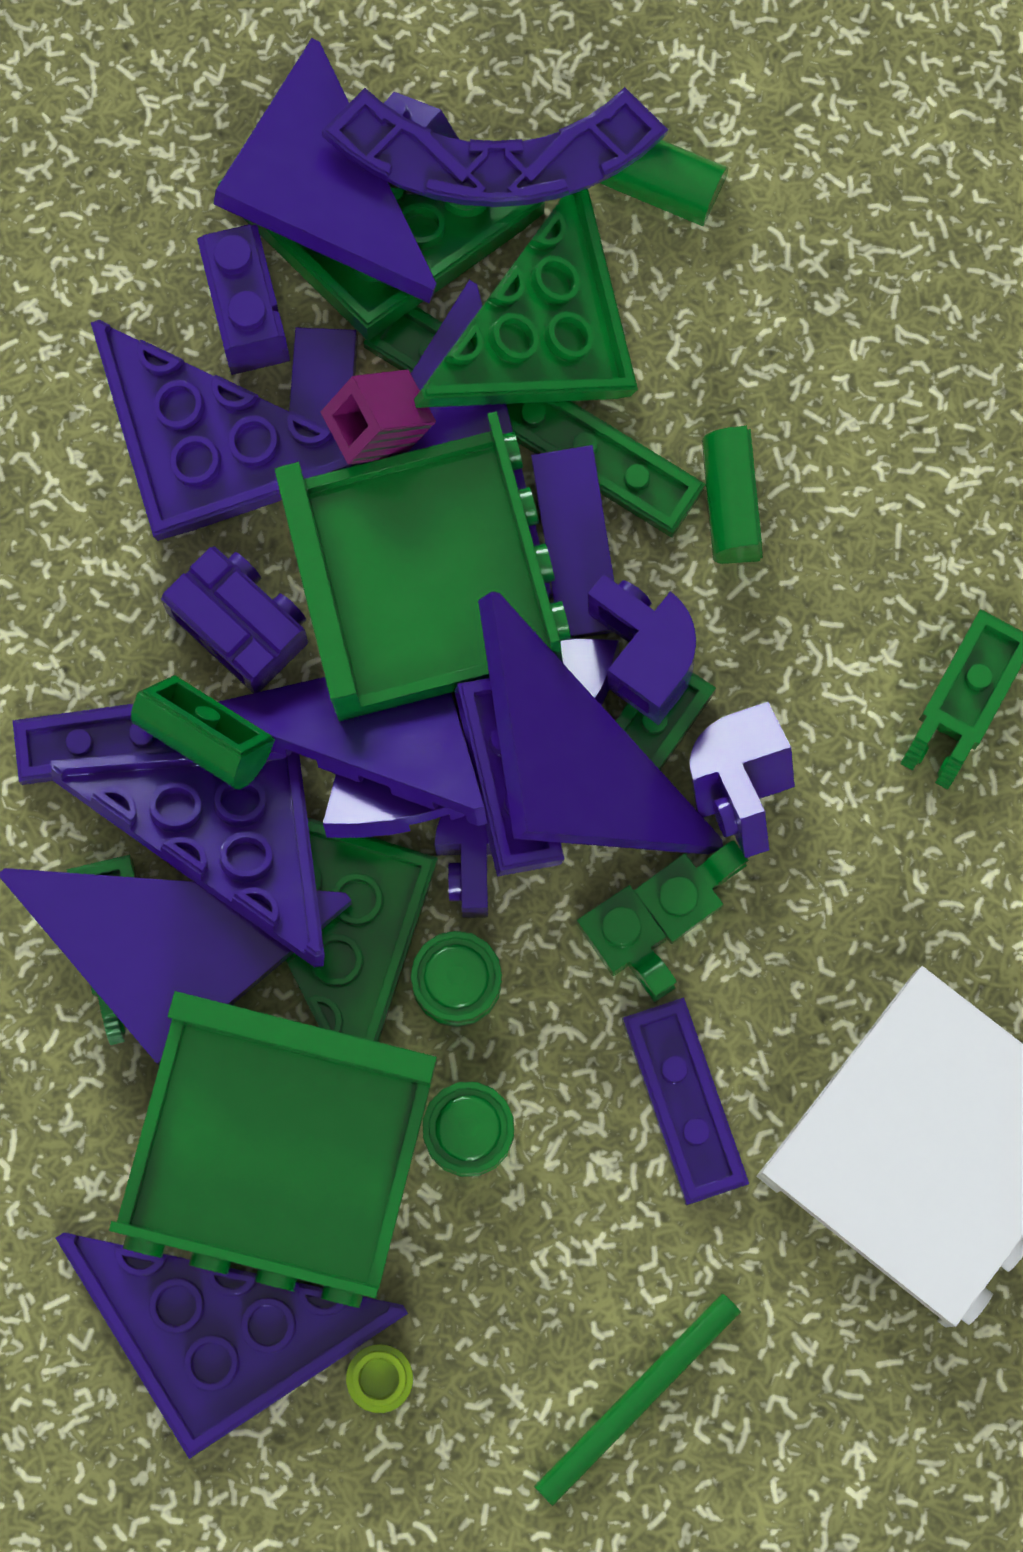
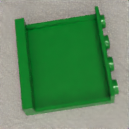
(404, 555)
(275, 1149)

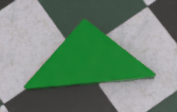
(448, 235)
(545, 327)
(368, 939)

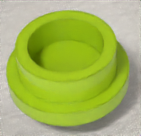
(379, 1378)

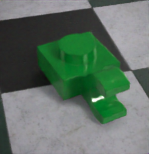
(684, 895)
(625, 936)

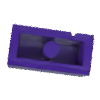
(243, 299)
(236, 618)

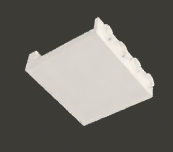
(919, 1150)

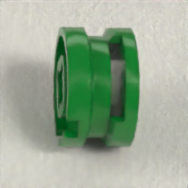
(456, 978)
(468, 1129)

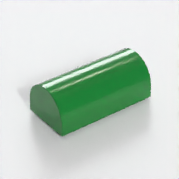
(673, 181)
(732, 495)
(202, 730)

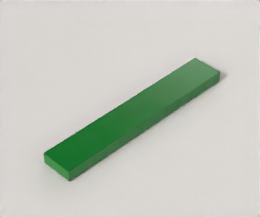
(625, 469)

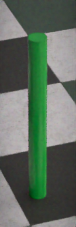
(637, 1399)

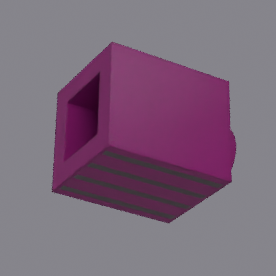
(377, 416)

